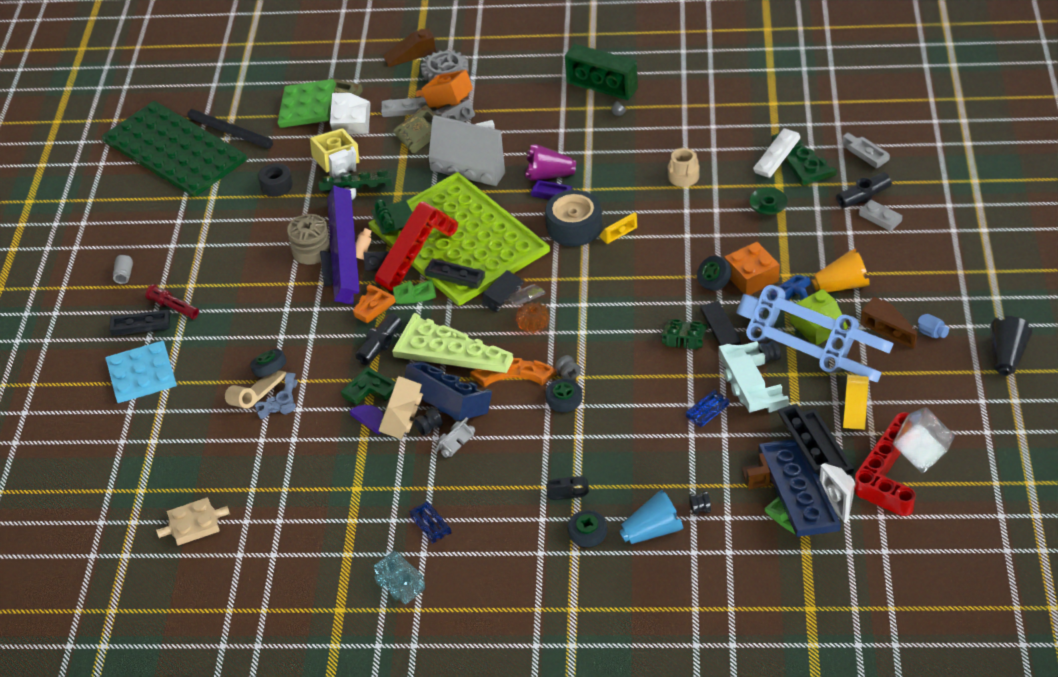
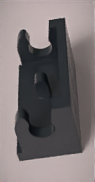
(501, 290)

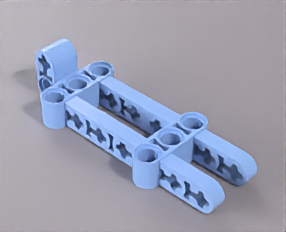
(754, 307)

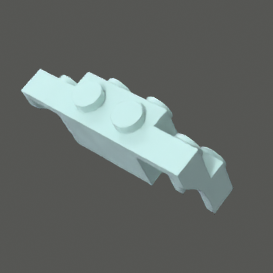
(746, 379)

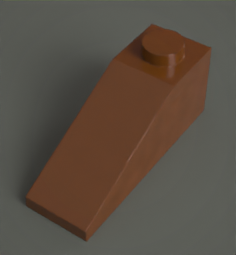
(413, 47)
(886, 320)

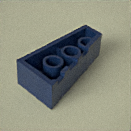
(448, 393)

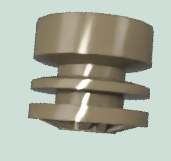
(308, 237)

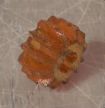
(532, 317)

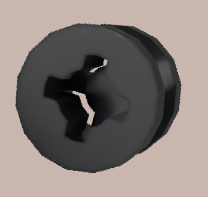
(770, 351)
(699, 503)

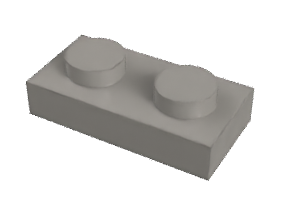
(880, 215)

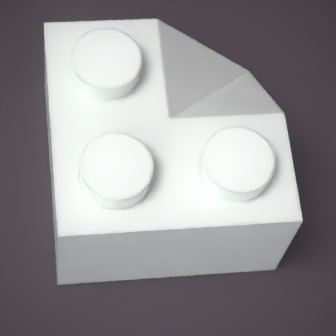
(350, 113)

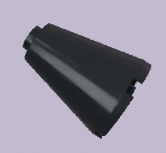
(1008, 343)

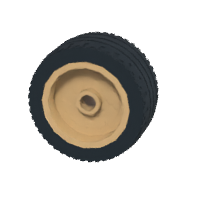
(573, 218)

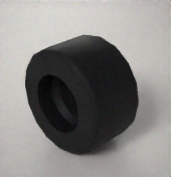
(275, 179)

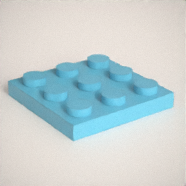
(140, 371)

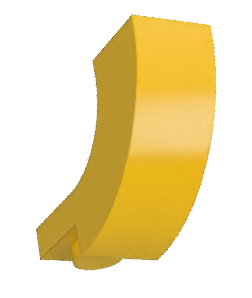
(856, 402)

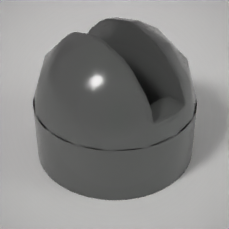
(618, 109)

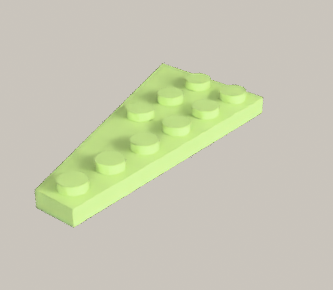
(443, 345)

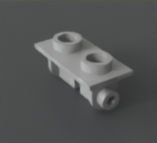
(449, 443)

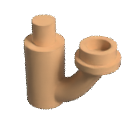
(363, 243)

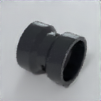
(429, 421)

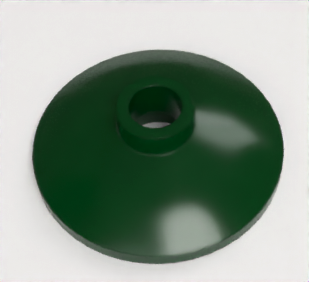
(768, 201)

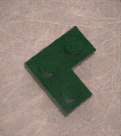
(368, 382)

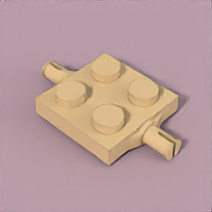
(193, 521)

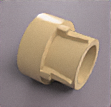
(683, 168)

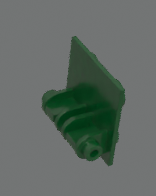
(391, 216)
(677, 328)

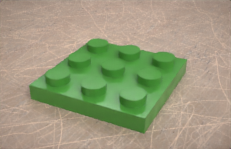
(306, 103)

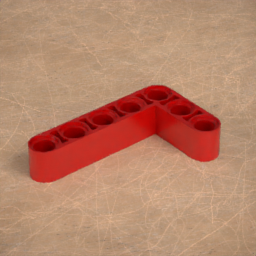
(410, 242)
(871, 479)

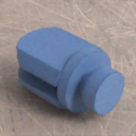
(932, 326)

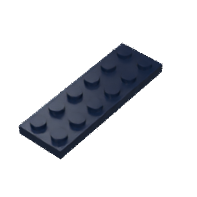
(799, 489)

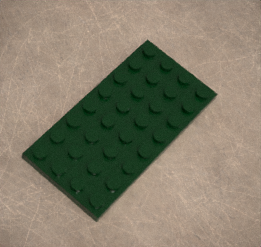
(174, 148)

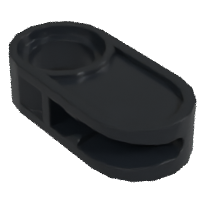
(564, 488)

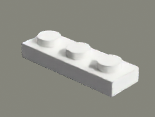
(776, 153)

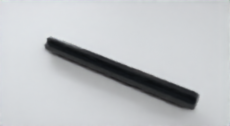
(230, 128)

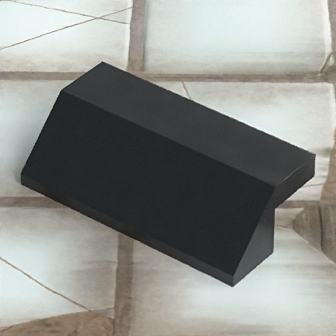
(814, 438)

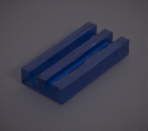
(704, 407)
(438, 533)

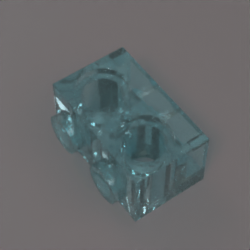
(399, 577)

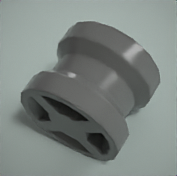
(567, 367)

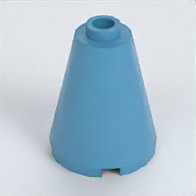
(651, 520)

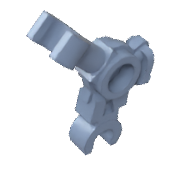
(282, 402)

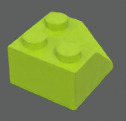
(823, 304)

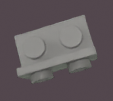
(459, 112)

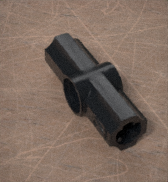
(863, 190)
(378, 339)

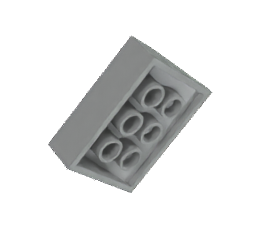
(466, 149)

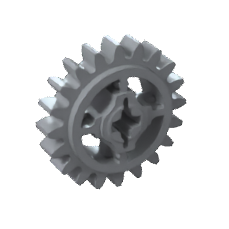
(443, 63)

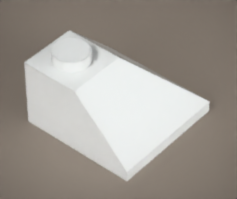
(838, 488)

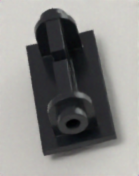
(374, 260)

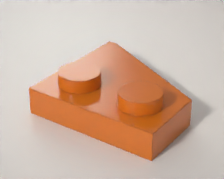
(373, 304)

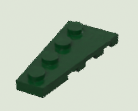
(806, 165)
(357, 181)

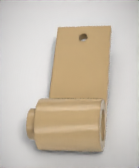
(247, 397)

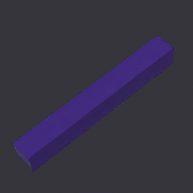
(342, 245)

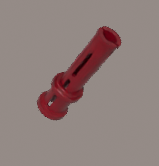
(165, 299)

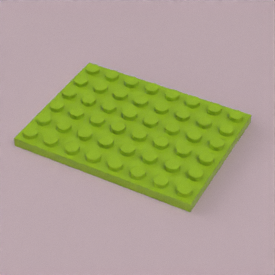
(484, 240)

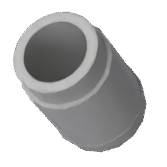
(122, 269)

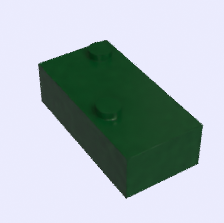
(601, 71)

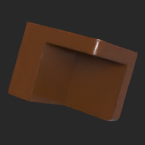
(757, 475)

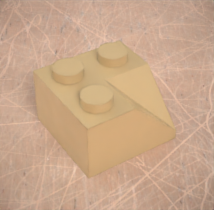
(401, 407)

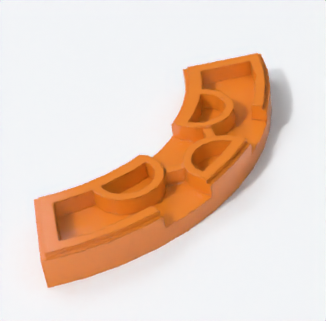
(519, 368)

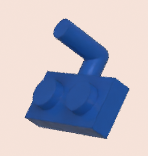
(794, 286)

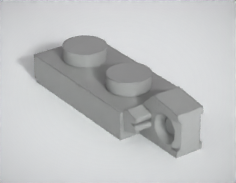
(402, 106)
(865, 150)

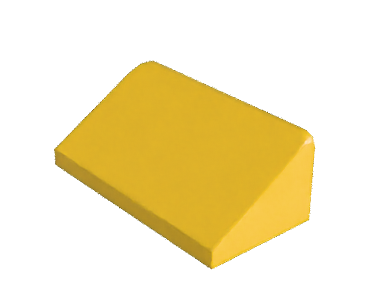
(619, 228)

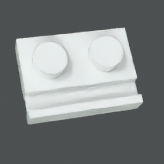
(342, 162)

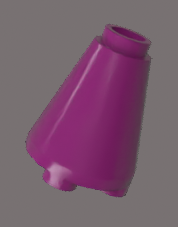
(547, 164)

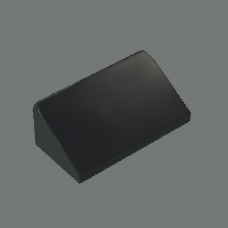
(326, 264)

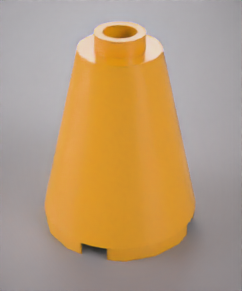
(842, 274)

